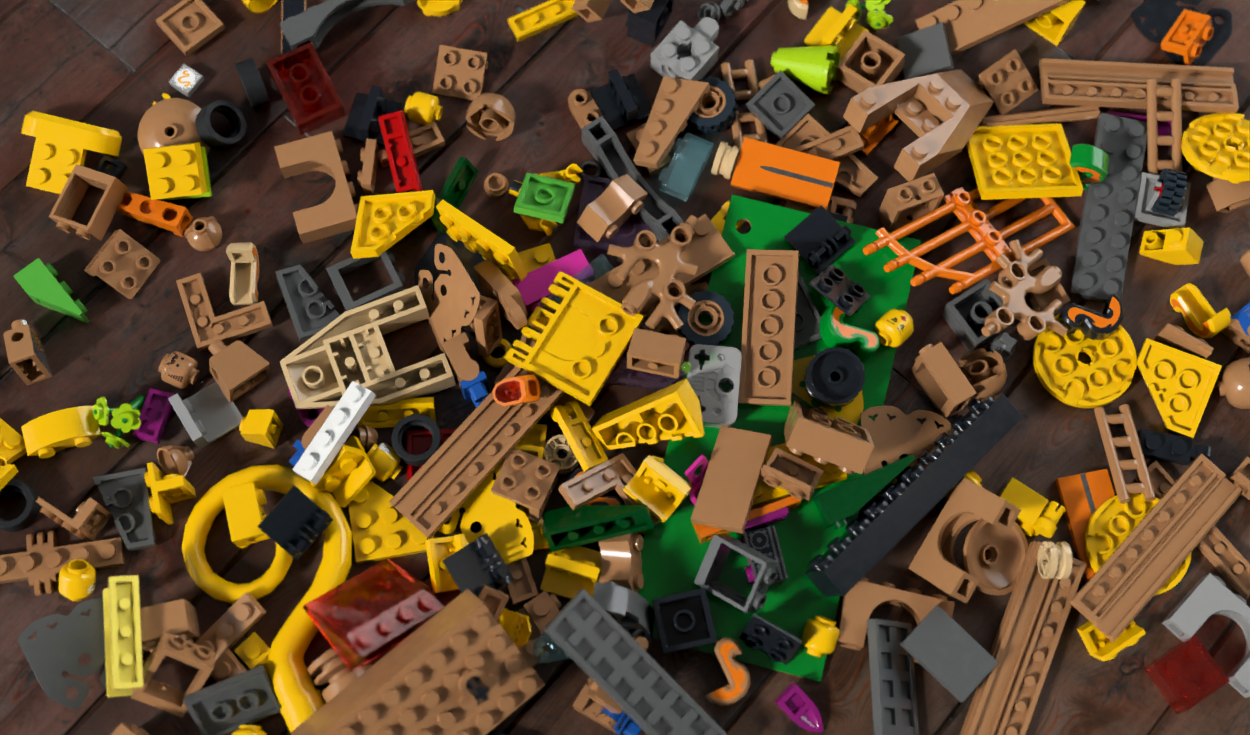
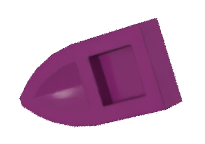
(800, 708)

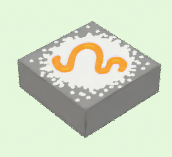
(186, 80)

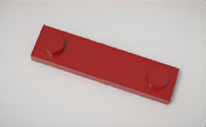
(400, 152)

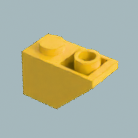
(1172, 246)

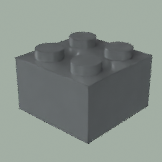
(968, 313)

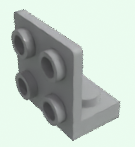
(207, 415)

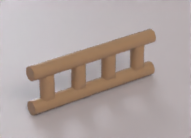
(749, 73)
(1174, 116)
(1116, 466)

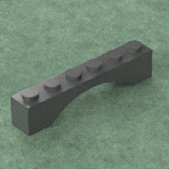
(318, 20)
(613, 159)

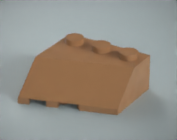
(827, 439)

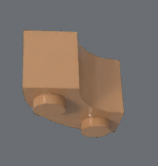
(1229, 195)
(612, 208)
(622, 561)

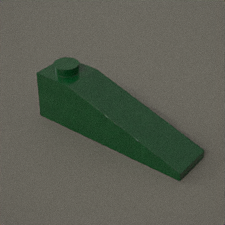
(847, 499)
(593, 523)

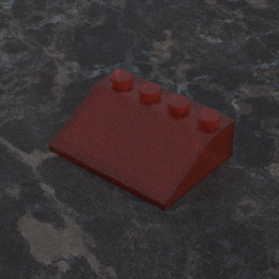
(372, 612)

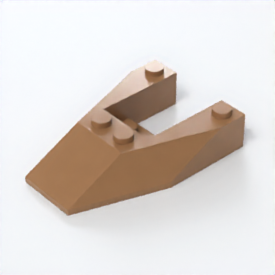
(936, 107)

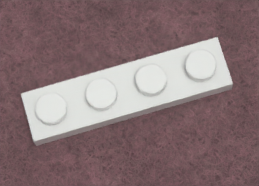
(334, 432)

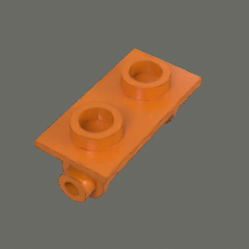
(872, 136)

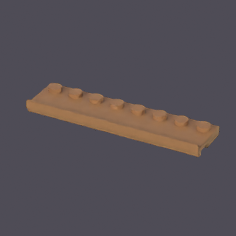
(979, 20)
(1126, 85)
(705, 249)
(469, 457)
(1156, 547)
(1023, 650)

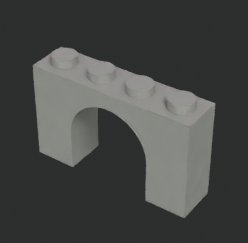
(1212, 598)

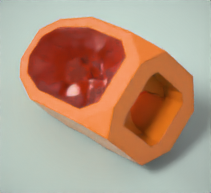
(517, 390)

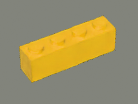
(657, 417)

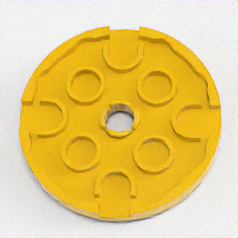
(1212, 146)
(1079, 383)
(1112, 524)

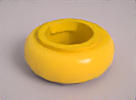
(499, 363)

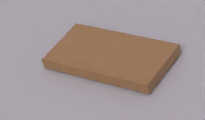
(731, 479)

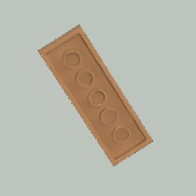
(769, 327)

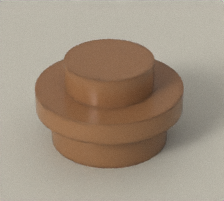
(496, 185)

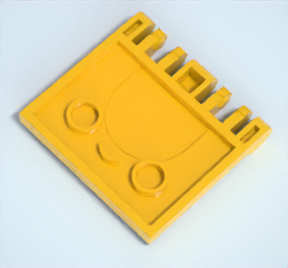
(577, 341)

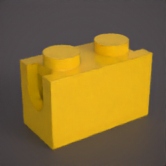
(245, 513)

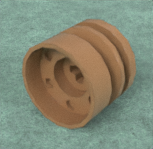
(332, 670)

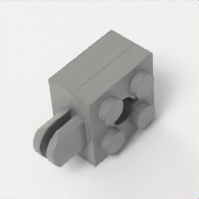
(687, 51)

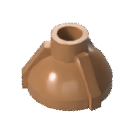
(208, 237)
(175, 459)

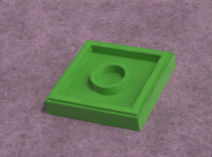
(544, 198)

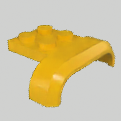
(61, 146)

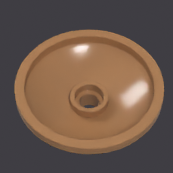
(168, 114)
(994, 556)

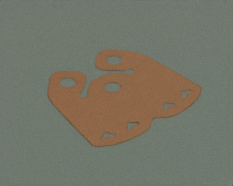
(448, 311)
(900, 434)

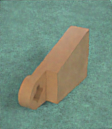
(498, 287)

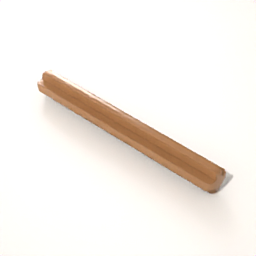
(1043, 116)

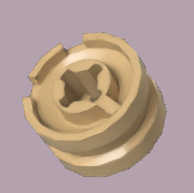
(725, 160)
(552, 450)
(1055, 560)

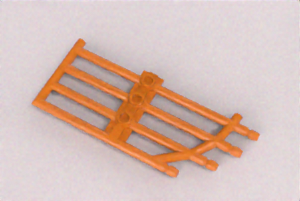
(978, 226)

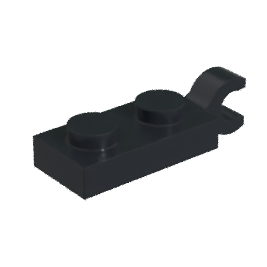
(1170, 447)

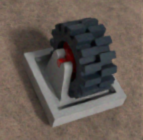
(1163, 199)

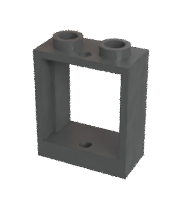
(350, 264)
(714, 563)

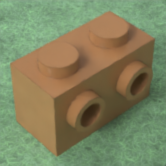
(656, 353)

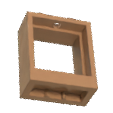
(73, 194)
(910, 199)
(942, 380)
(162, 695)

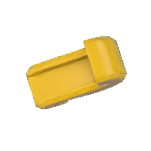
(1198, 312)

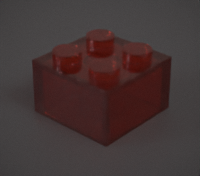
(1186, 674)

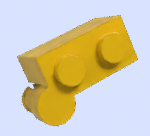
(1034, 514)

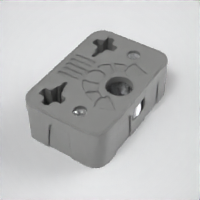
(720, 366)

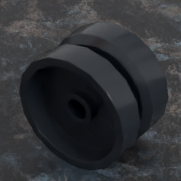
(824, 390)

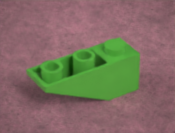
(44, 289)

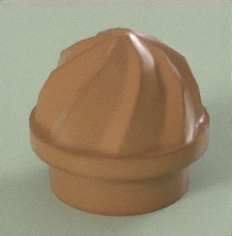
(366, 436)

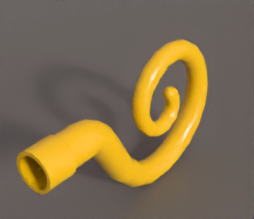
(285, 659)

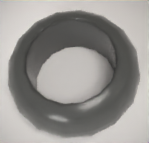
(590, 164)

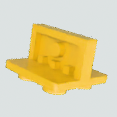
(836, 30)
(347, 472)
(657, 488)
(166, 491)
(571, 571)

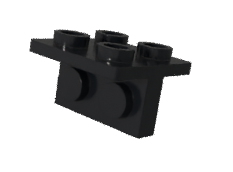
(621, 100)
(364, 115)

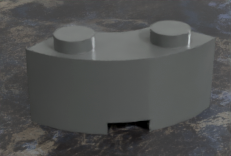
(626, 608)

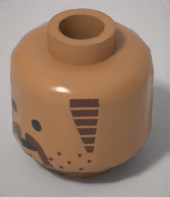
(179, 369)

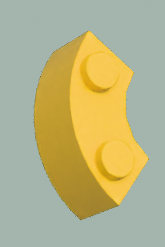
(60, 431)

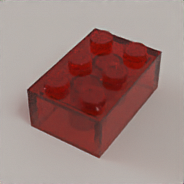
(305, 88)

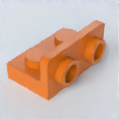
(1188, 35)

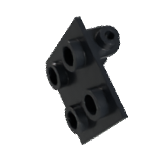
(820, 239)
(840, 290)
(295, 522)
(478, 565)
(770, 639)

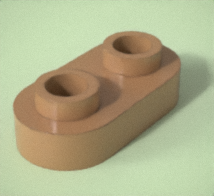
(585, 109)

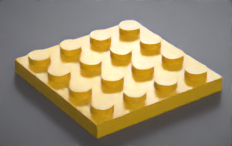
(1023, 162)

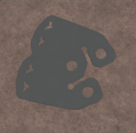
(60, 650)

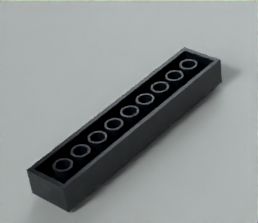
(912, 496)

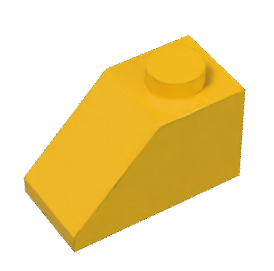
(261, 427)

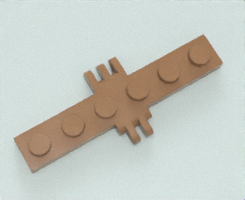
(44, 559)

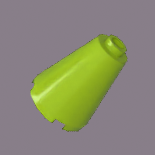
(808, 65)

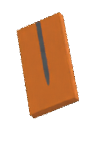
(785, 173)
(1081, 497)

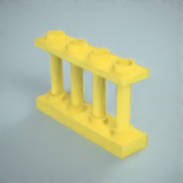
(122, 636)

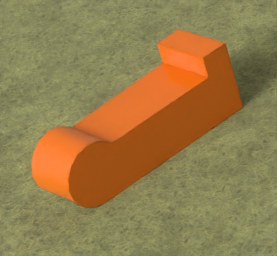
(155, 212)

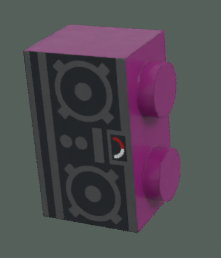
(766, 542)

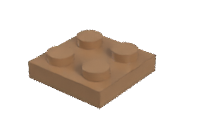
(190, 25)

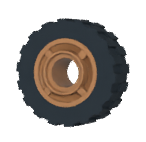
(721, 115)
(714, 306)

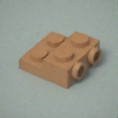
(541, 612)

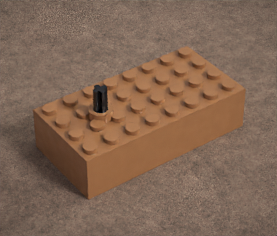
(442, 680)

